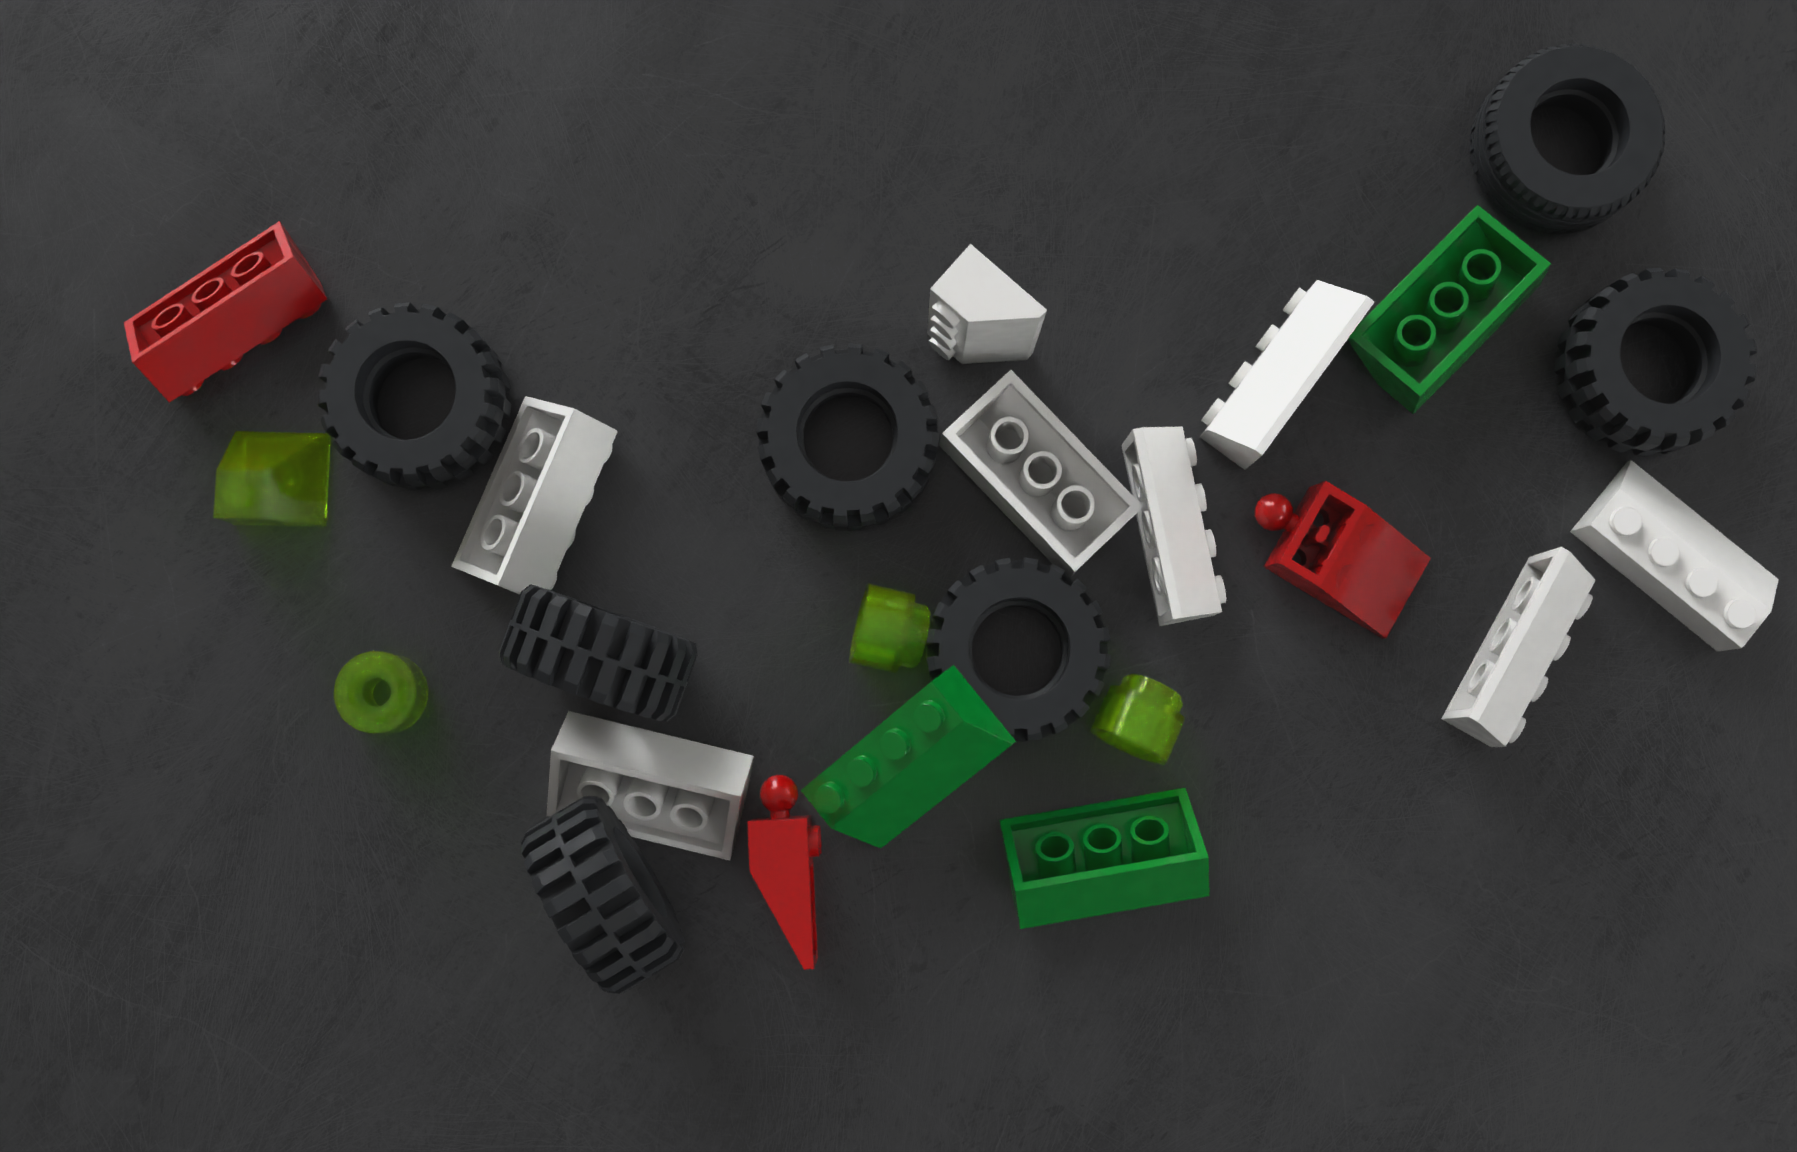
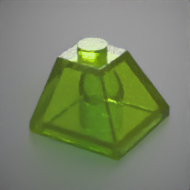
(274, 479)

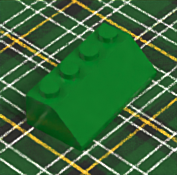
(1447, 308)
(909, 761)
(1105, 858)

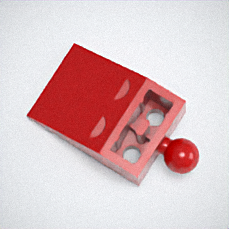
(1349, 561)
(784, 865)

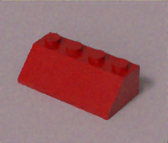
(223, 313)

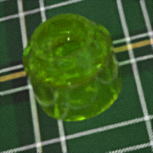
(889, 630)
(355, 692)
(1140, 718)

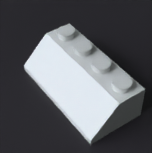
(982, 313)
(1284, 372)
(1039, 473)
(535, 496)
(1172, 524)
(1678, 559)
(1521, 647)
(653, 782)

